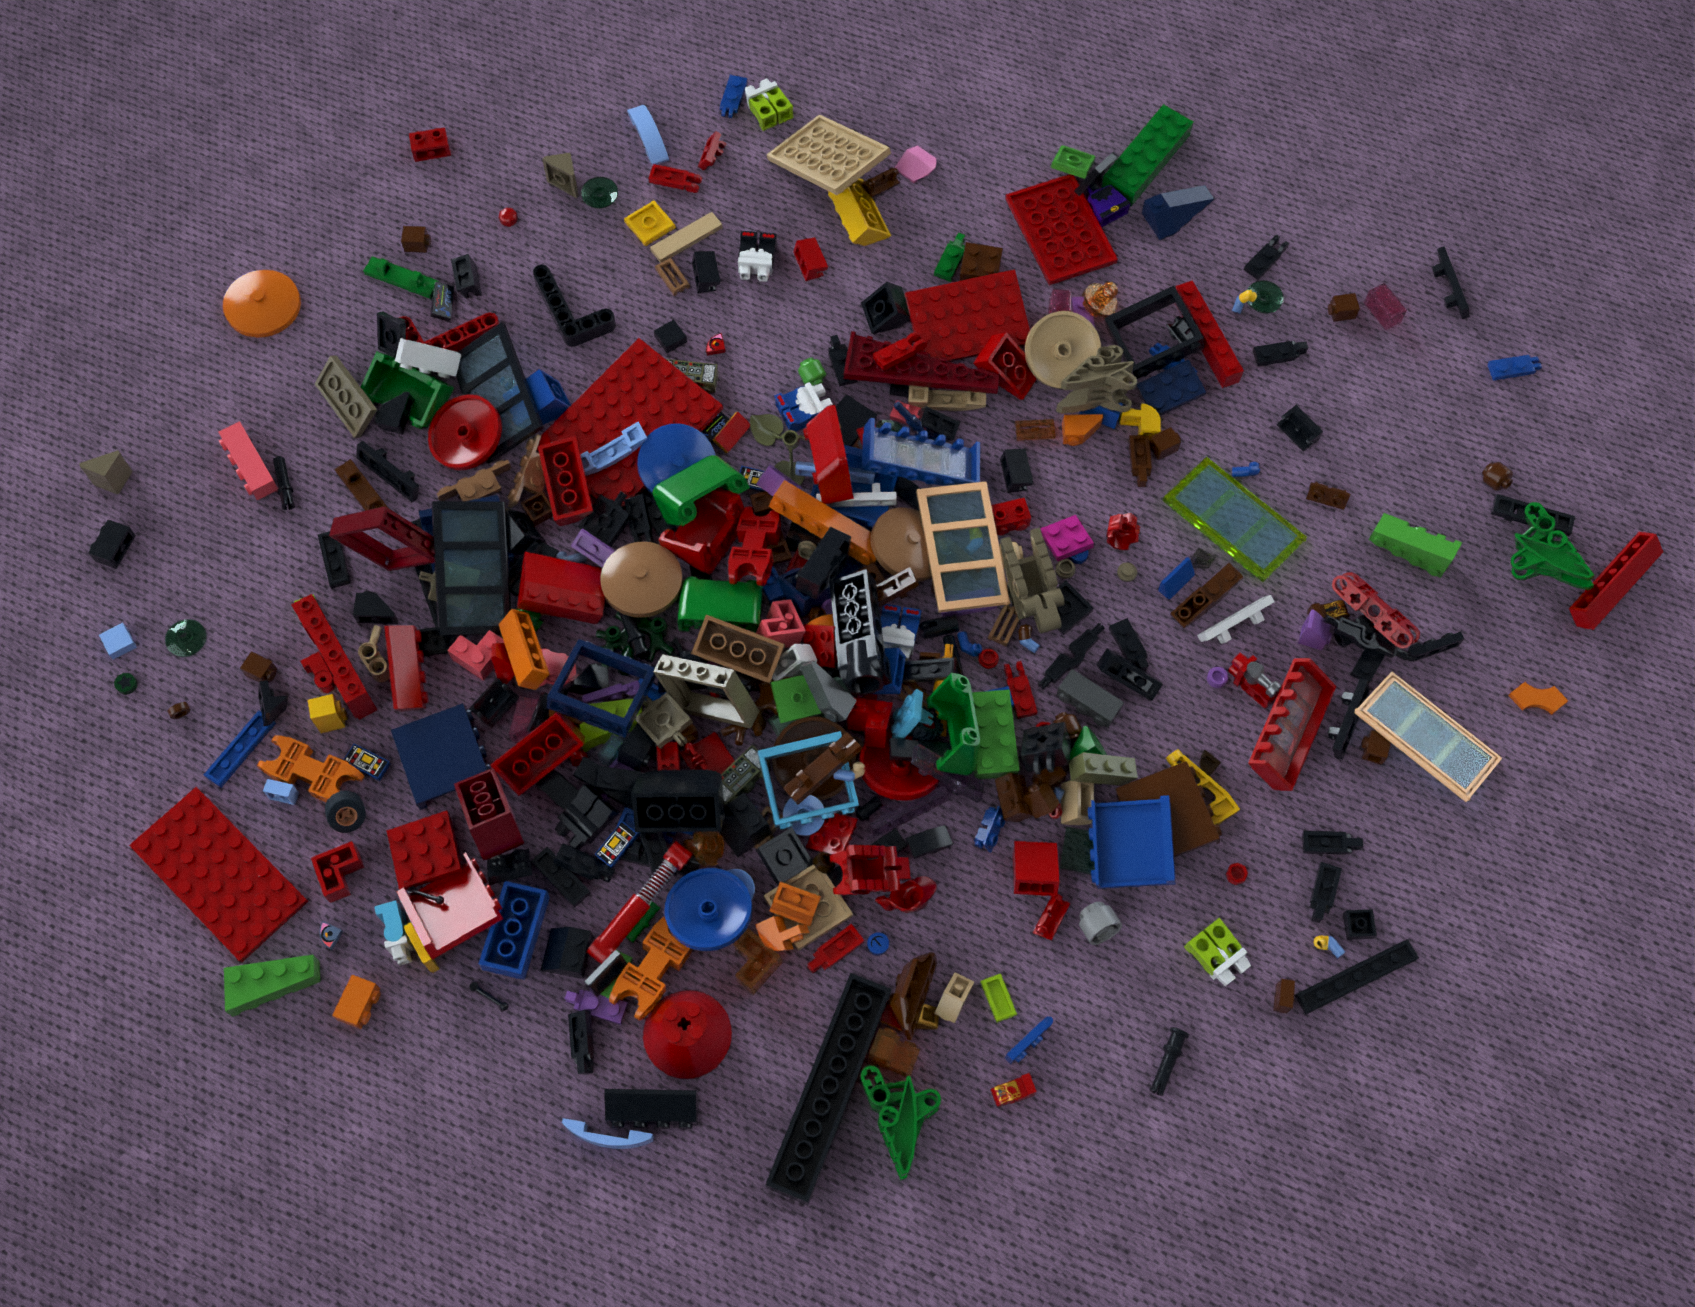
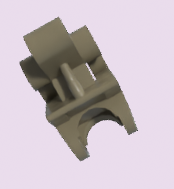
(1099, 383)
(1033, 583)

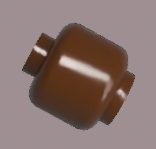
(1497, 476)
(1072, 724)

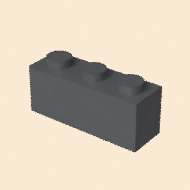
(1089, 699)

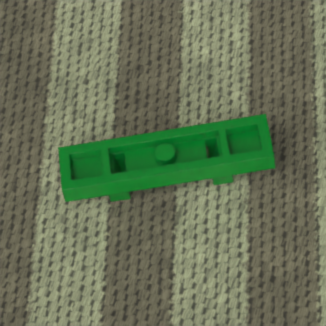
(400, 277)

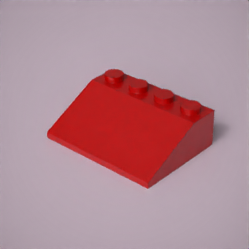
(561, 588)

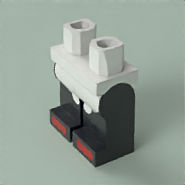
(756, 262)

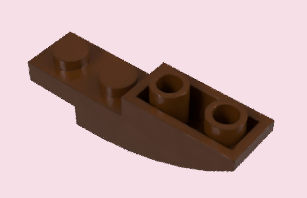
(1207, 596)

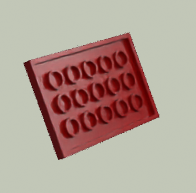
(1061, 229)
(964, 314)

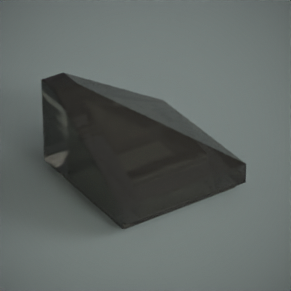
(1202, 559)

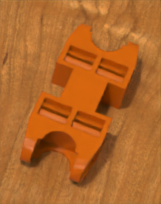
(297, 764)
(644, 981)

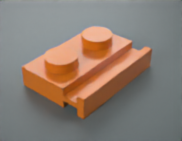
(795, 904)

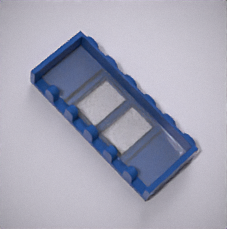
(918, 456)

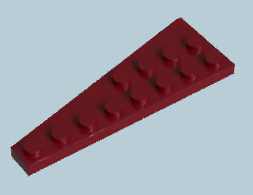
(915, 371)

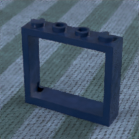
(589, 713)

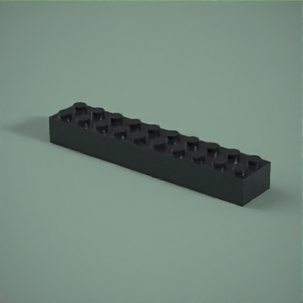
(828, 1089)

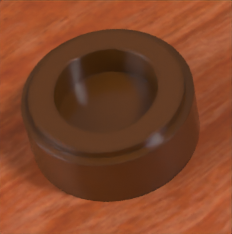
(178, 710)

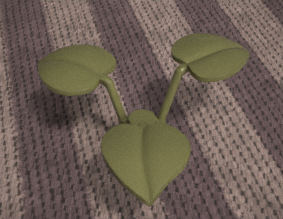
(766, 430)

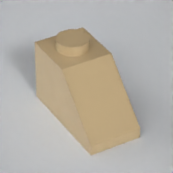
(954, 997)

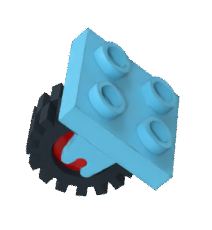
(915, 720)

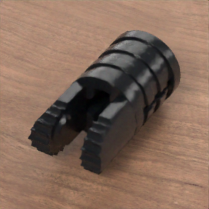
(941, 626)

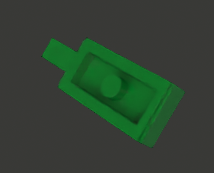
(950, 258)

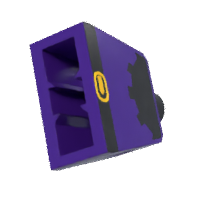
(1107, 204)

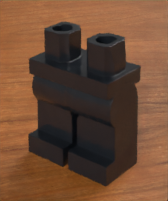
(585, 817)

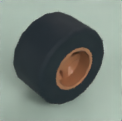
(346, 819)

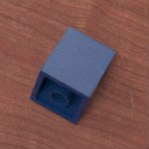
(548, 396)

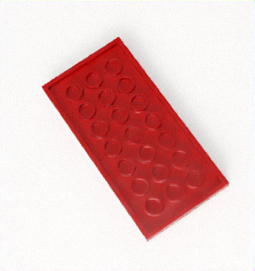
(218, 874)

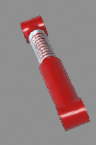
(638, 904)

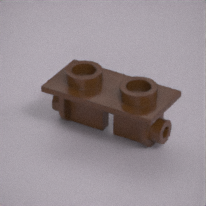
(881, 182)
(1328, 496)

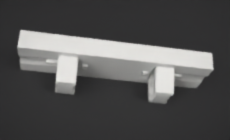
(872, 498)
(1252, 611)

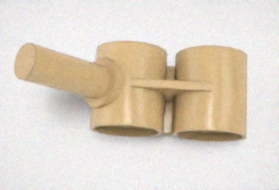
(375, 661)

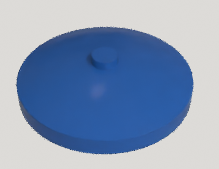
(669, 452)
(708, 909)

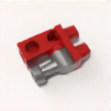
(1252, 679)

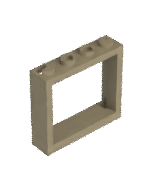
(674, 672)

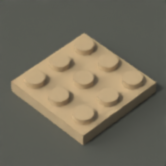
(831, 908)

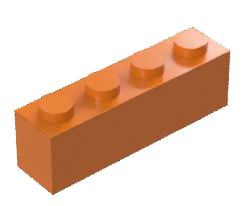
(523, 649)

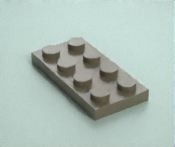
(345, 396)

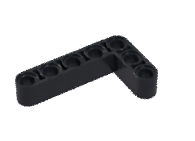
(562, 312)

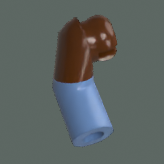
(1025, 638)

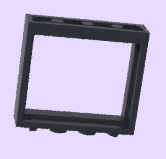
(1145, 308)

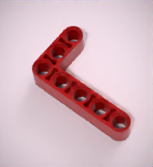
(462, 333)

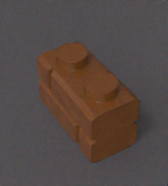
(1010, 793)

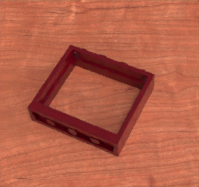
(349, 529)

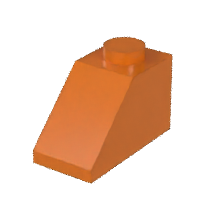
(1079, 428)

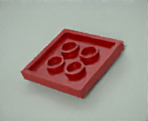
(424, 850)

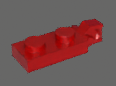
(836, 949)

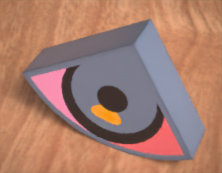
(329, 935)

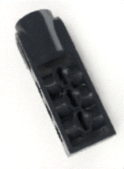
(859, 634)

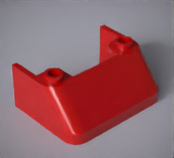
(829, 456)

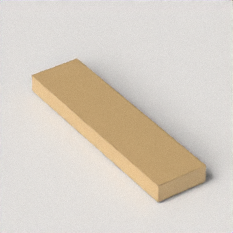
(686, 237)

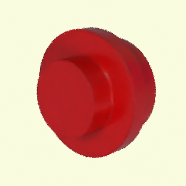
(988, 658)

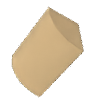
(1076, 802)

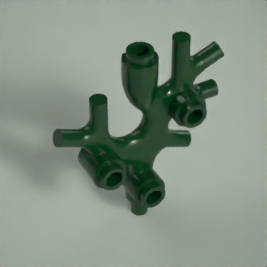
(645, 626)

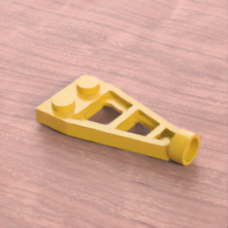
(1224, 805)

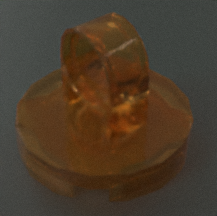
(1100, 299)
(706, 847)

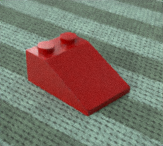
(1006, 358)

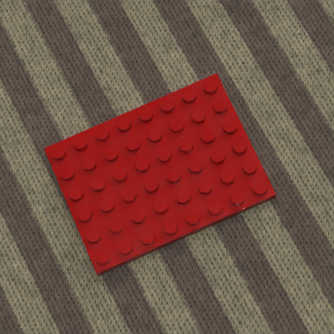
(632, 390)

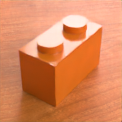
(356, 1002)

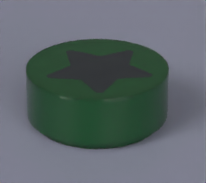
(125, 683)

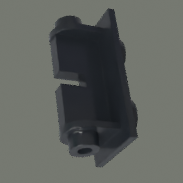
(1179, 329)

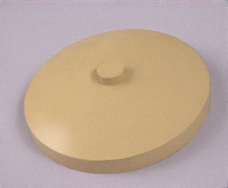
(1059, 346)

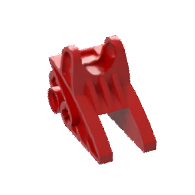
(869, 876)

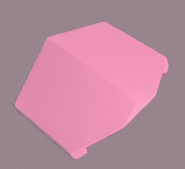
(916, 164)

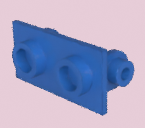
(994, 821)

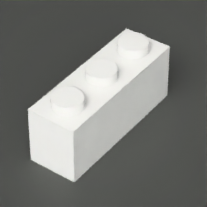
(427, 358)

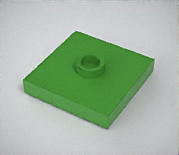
(1073, 161)
(793, 699)

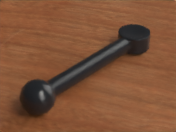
(412, 891)
(475, 987)

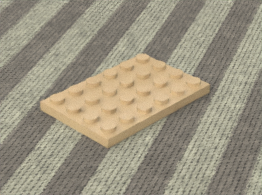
(828, 154)

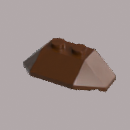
(912, 991)

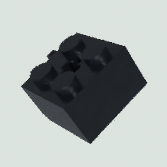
(1046, 747)

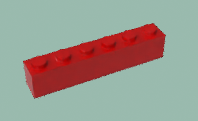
(1217, 349)
(1616, 580)

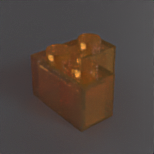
(760, 964)
(892, 1054)

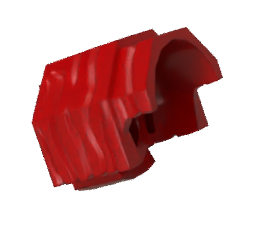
(1122, 531)

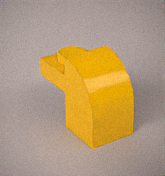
(1146, 419)

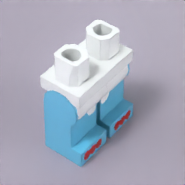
(397, 939)

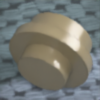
(806, 549)
(1065, 569)
(1127, 572)

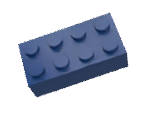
(513, 939)

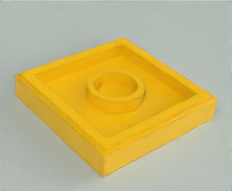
(649, 223)
(425, 958)

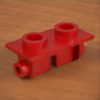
(1051, 917)

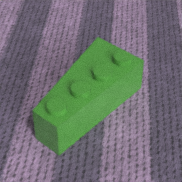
(1415, 544)
(261, 982)

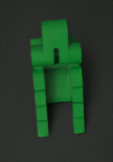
(1546, 556)
(913, 1111)

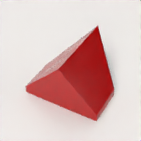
(502, 662)

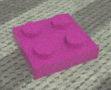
(1066, 538)

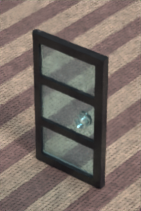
(494, 372)
(470, 566)

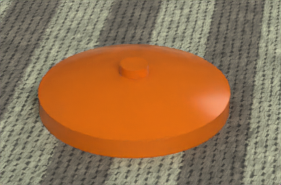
(261, 303)

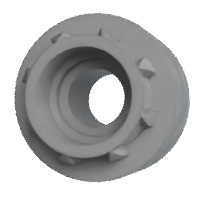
(1099, 922)

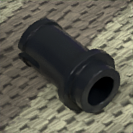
(868, 809)

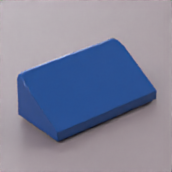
(1177, 579)

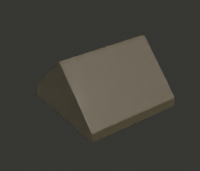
(560, 172)
(108, 471)

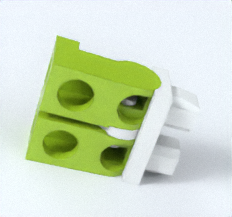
(768, 104)
(1217, 951)

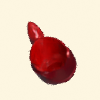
(912, 896)

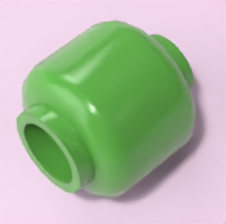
(811, 371)

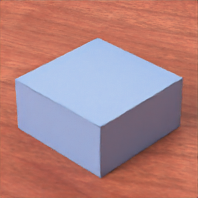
(117, 641)
(281, 791)

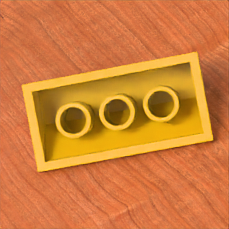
(860, 215)

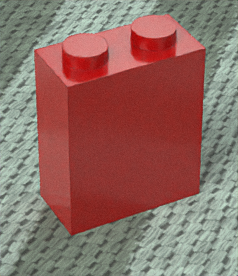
(1035, 868)

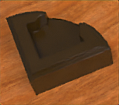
(1208, 763)

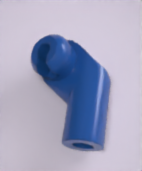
(1251, 470)
(967, 647)

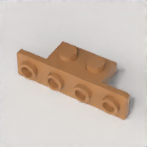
(531, 473)
(478, 486)

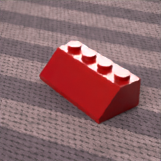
(565, 481)
(405, 667)
(539, 753)

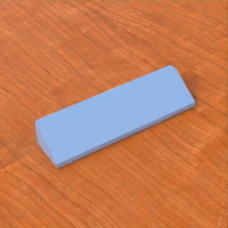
(856, 474)

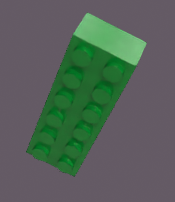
(1148, 153)

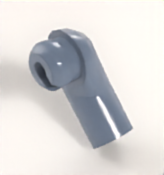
(578, 557)

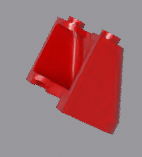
(710, 534)

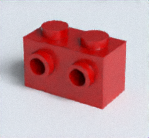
(429, 144)
(1011, 516)

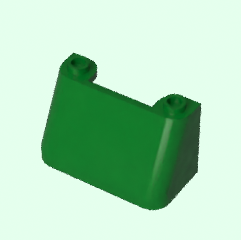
(387, 380)
(677, 493)
(732, 603)
(955, 704)

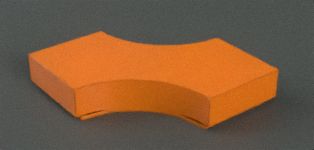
(1547, 699)

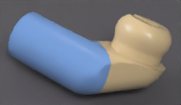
(856, 772)

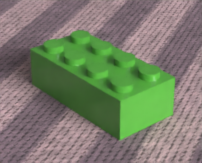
(997, 735)

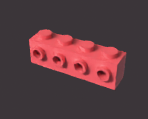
(248, 461)

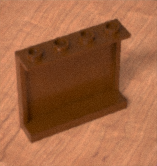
(1189, 815)

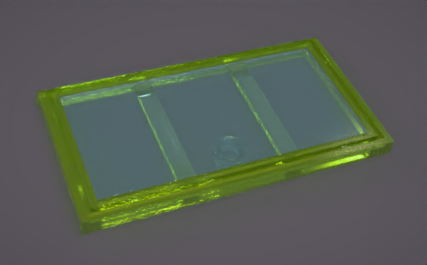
(1234, 519)

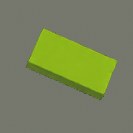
(998, 998)

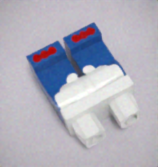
(801, 405)
(902, 637)

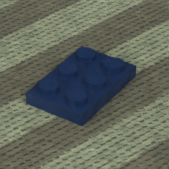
(1171, 388)

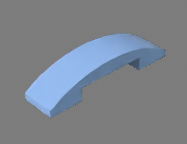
(649, 134)
(614, 450)
(634, 1140)

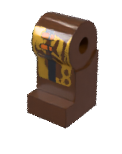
(1335, 609)

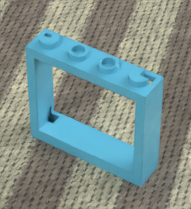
(796, 747)

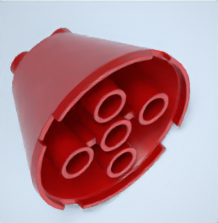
(689, 1051)

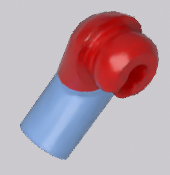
(1057, 812)

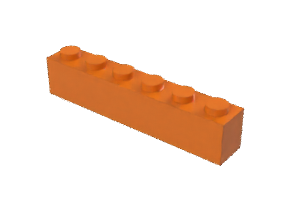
(818, 518)

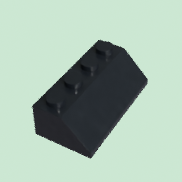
(651, 1107)

